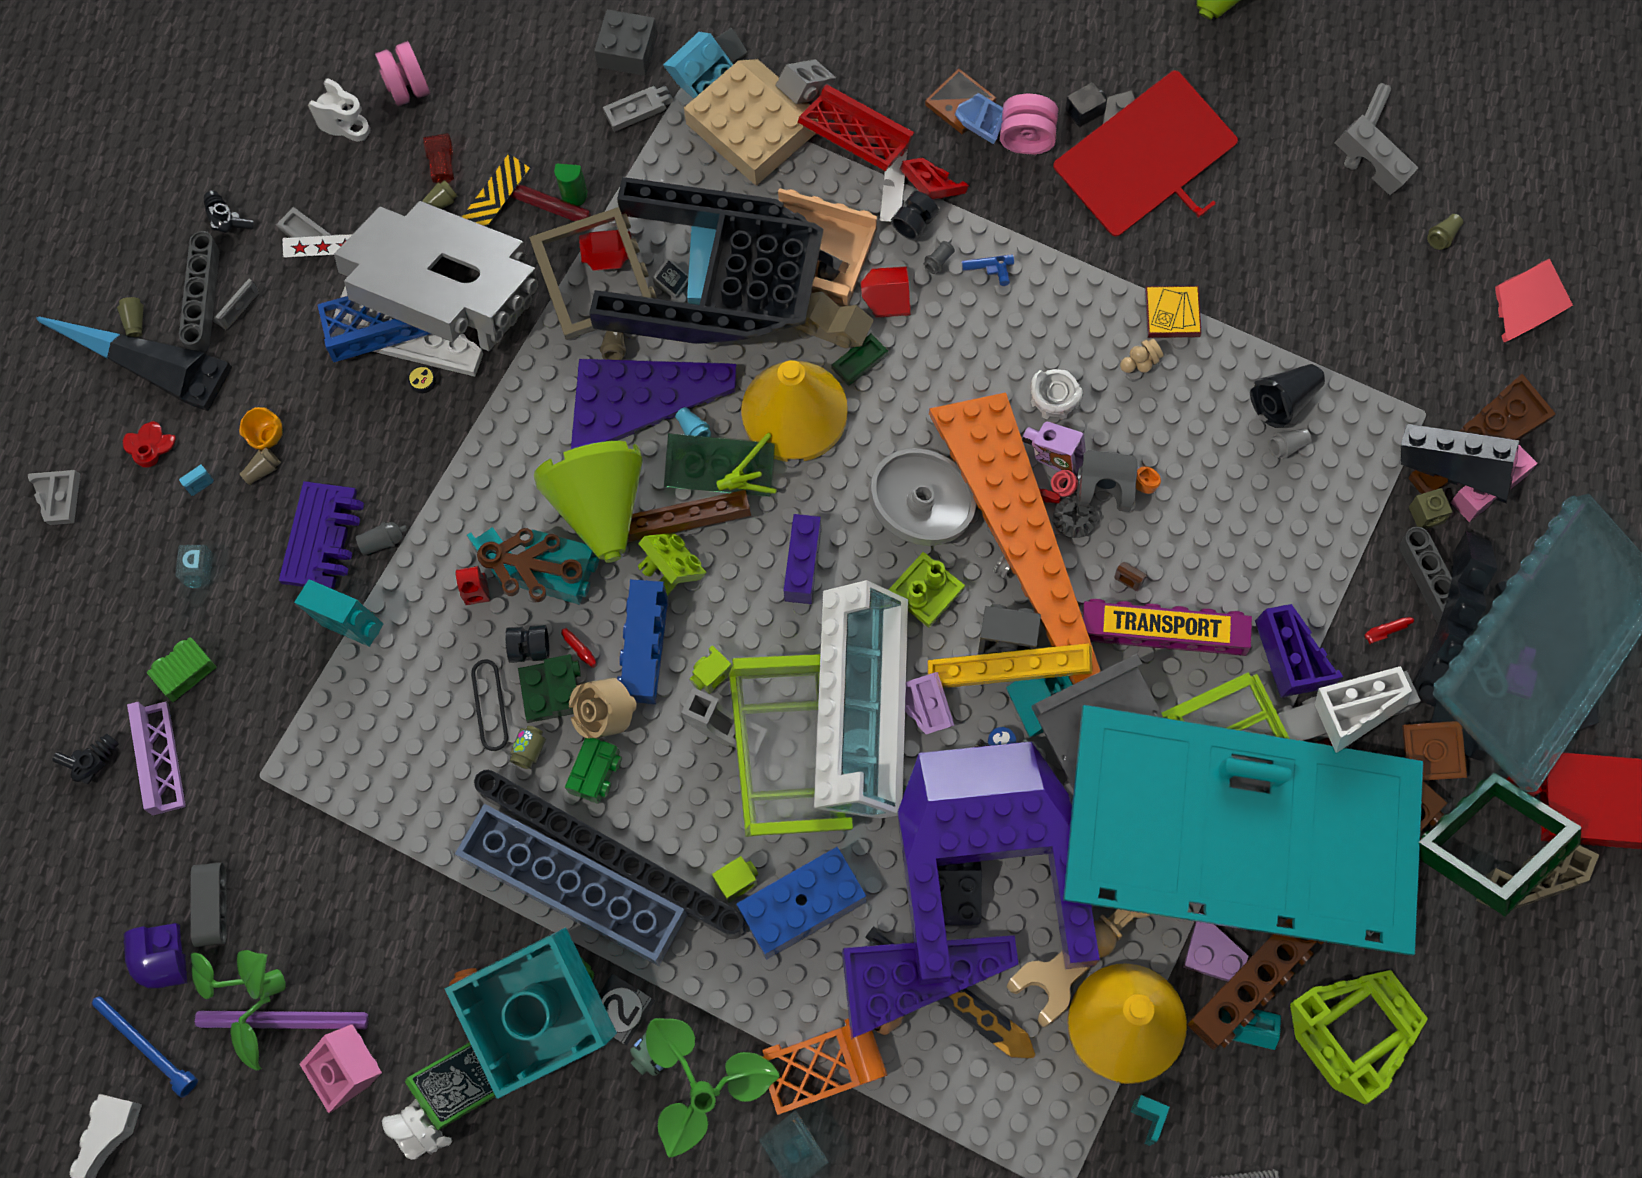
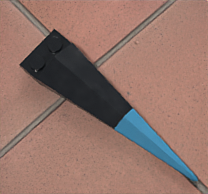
(176, 370)

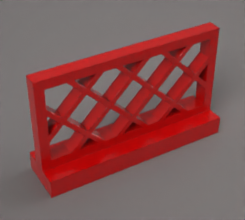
(855, 117)

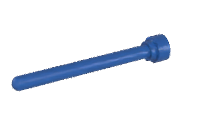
(181, 1081)

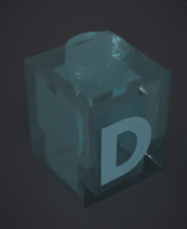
(194, 565)

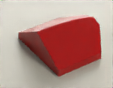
(887, 291)

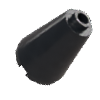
(1286, 393)

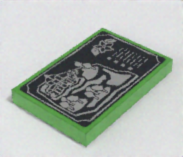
(451, 1086)

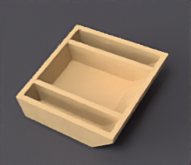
(749, 119)

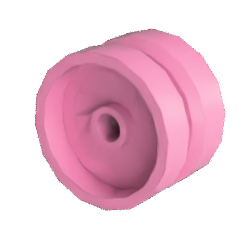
(400, 74)
(1029, 124)

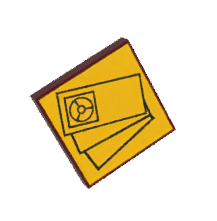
(1172, 311)

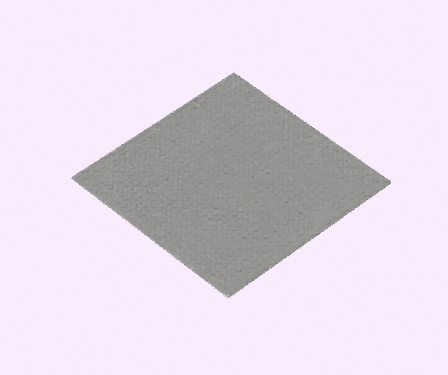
(1230, 528)

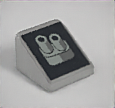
(670, 279)

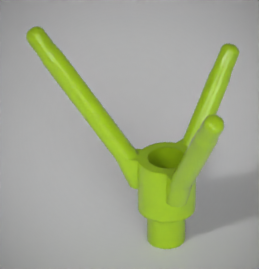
(739, 480)

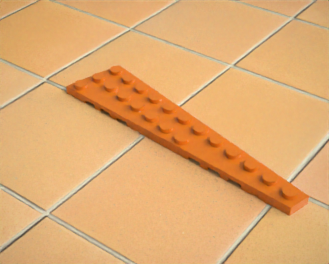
(998, 471)

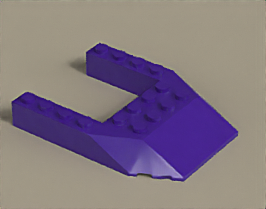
(982, 809)

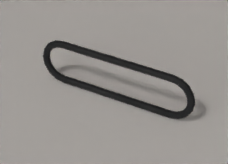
(486, 661)

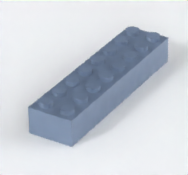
(571, 884)

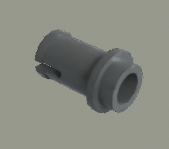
(934, 262)

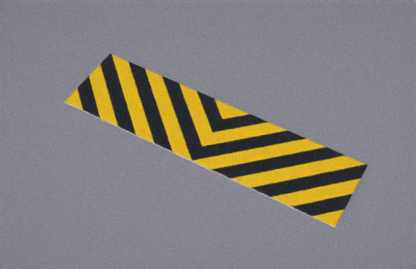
(496, 191)

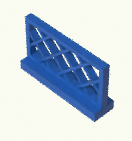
(363, 340)

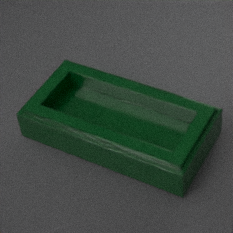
(859, 360)

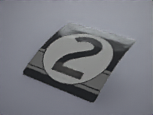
(624, 1006)

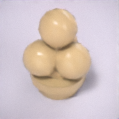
(1142, 357)

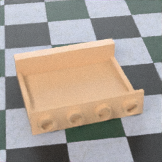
(845, 236)

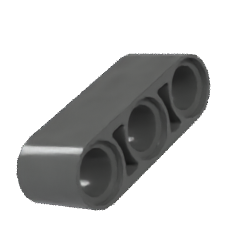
(208, 904)

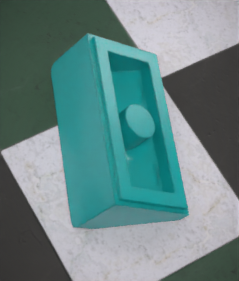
(1260, 1031)

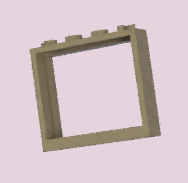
(631, 247)

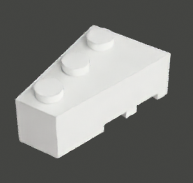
(1361, 704)

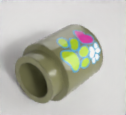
(527, 747)

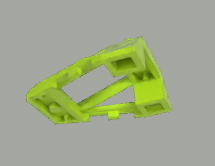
(1358, 1077)

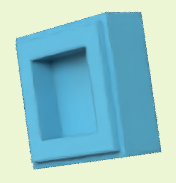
(196, 480)

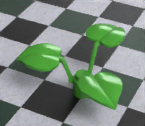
(258, 984)
(683, 1126)

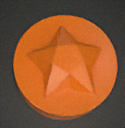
(1147, 480)

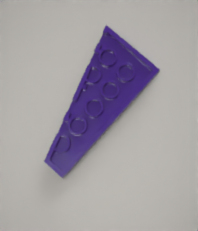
(885, 980)

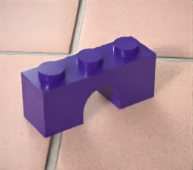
(802, 559)

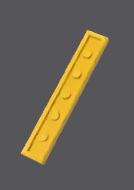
(1013, 665)

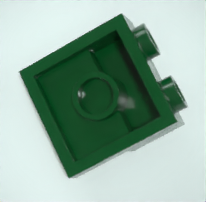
(548, 687)

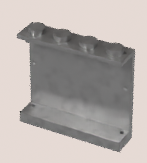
(1114, 688)

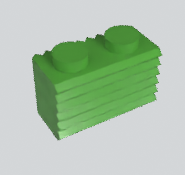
(181, 669)

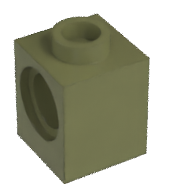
(1430, 509)

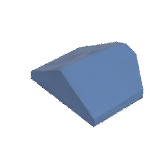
(981, 117)

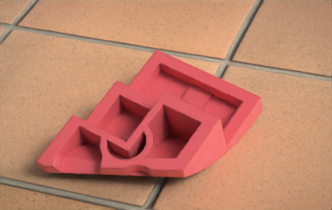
(1530, 299)

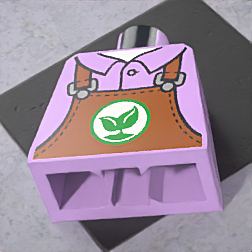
(1057, 446)

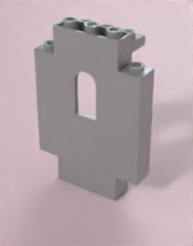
(391, 273)

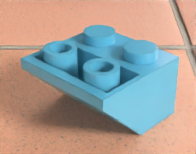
(698, 64)

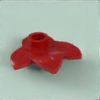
(148, 444)

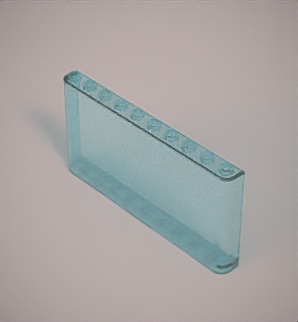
(1549, 643)

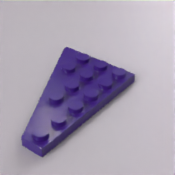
(632, 394)

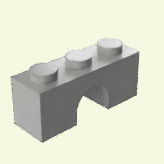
(1367, 141)

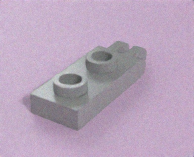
(637, 107)

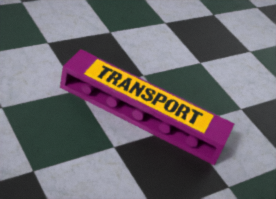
(1167, 628)

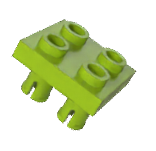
(672, 558)
(927, 588)

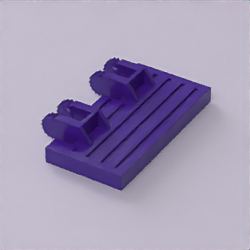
(317, 536)

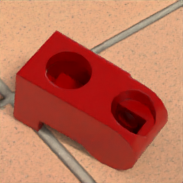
(472, 583)

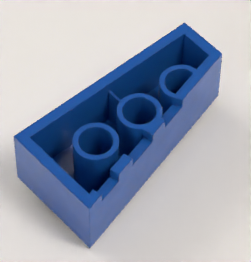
(643, 639)

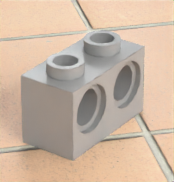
(804, 80)

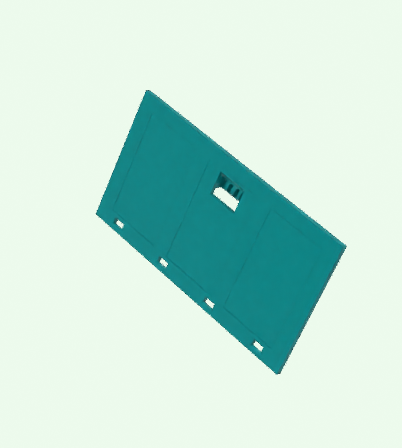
(1168, 831)

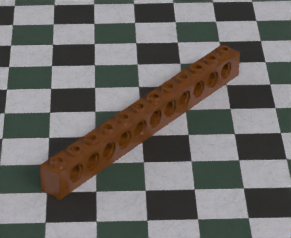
(1207, 1023)

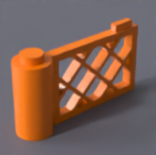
(859, 1053)

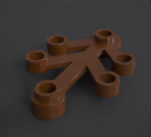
(525, 562)

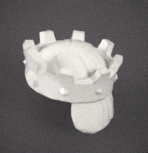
(1055, 393)
(414, 1132)

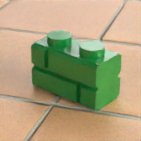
(593, 770)

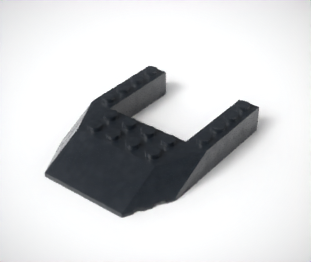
(755, 274)

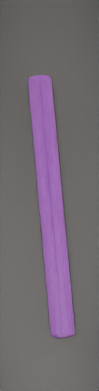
(273, 1019)

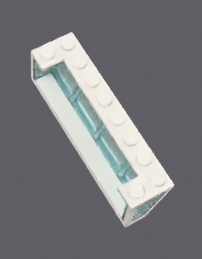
(861, 701)

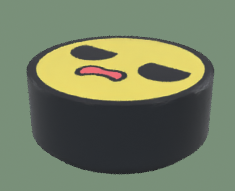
(422, 379)

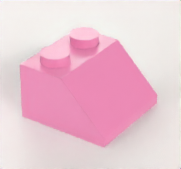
(340, 1067)

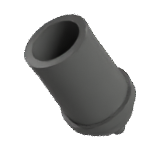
(380, 538)

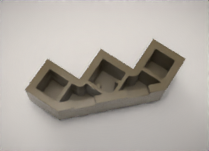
(836, 324)
(1568, 875)

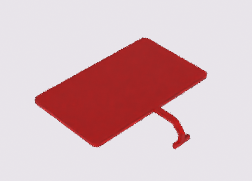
(1146, 154)

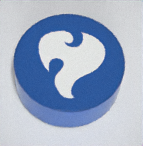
(1001, 736)

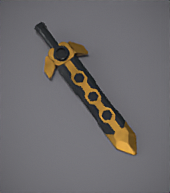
(979, 1015)

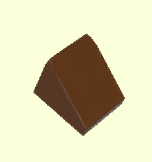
(1130, 576)

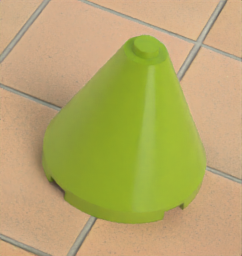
(595, 493)

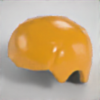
(261, 428)

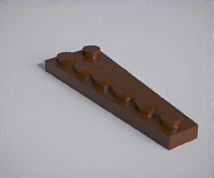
(1509, 416)

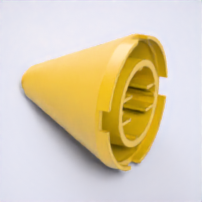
(798, 407)
(1127, 1023)

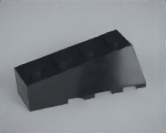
(1462, 458)

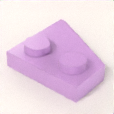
(927, 703)
(1213, 953)

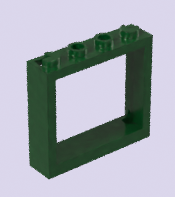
(1531, 875)

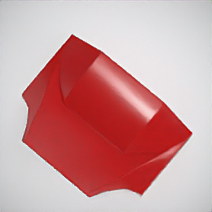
(603, 250)

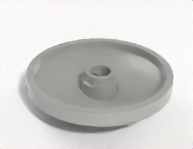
(921, 497)

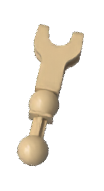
(1058, 980)

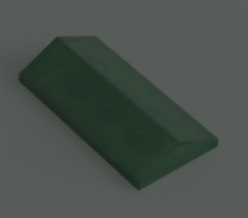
(702, 461)

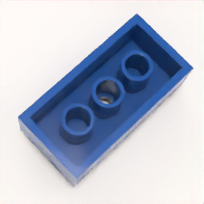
(777, 918)

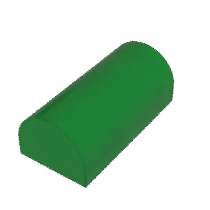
(571, 183)

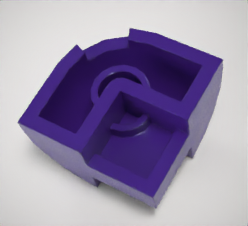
(155, 956)

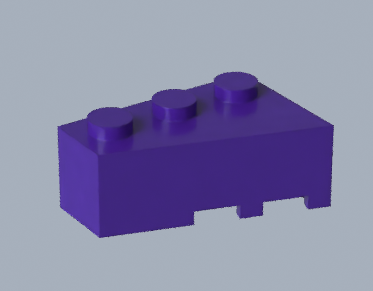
(1292, 652)

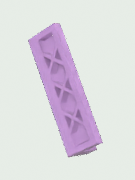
(145, 757)

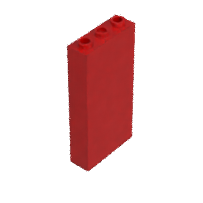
(1599, 796)

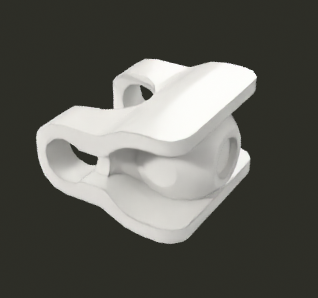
(335, 114)

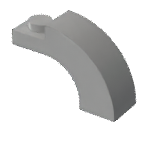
(709, 717)

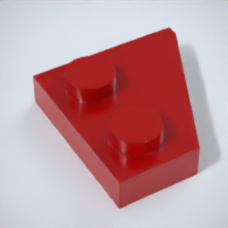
(931, 179)

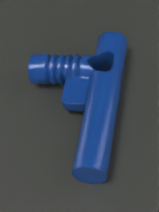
(992, 266)

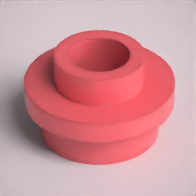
(1058, 480)

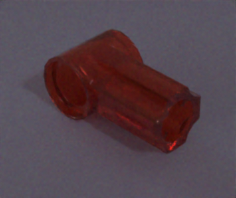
(439, 153)

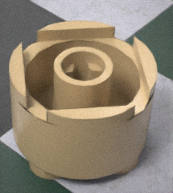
(601, 708)

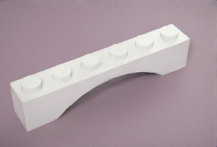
(109, 1126)

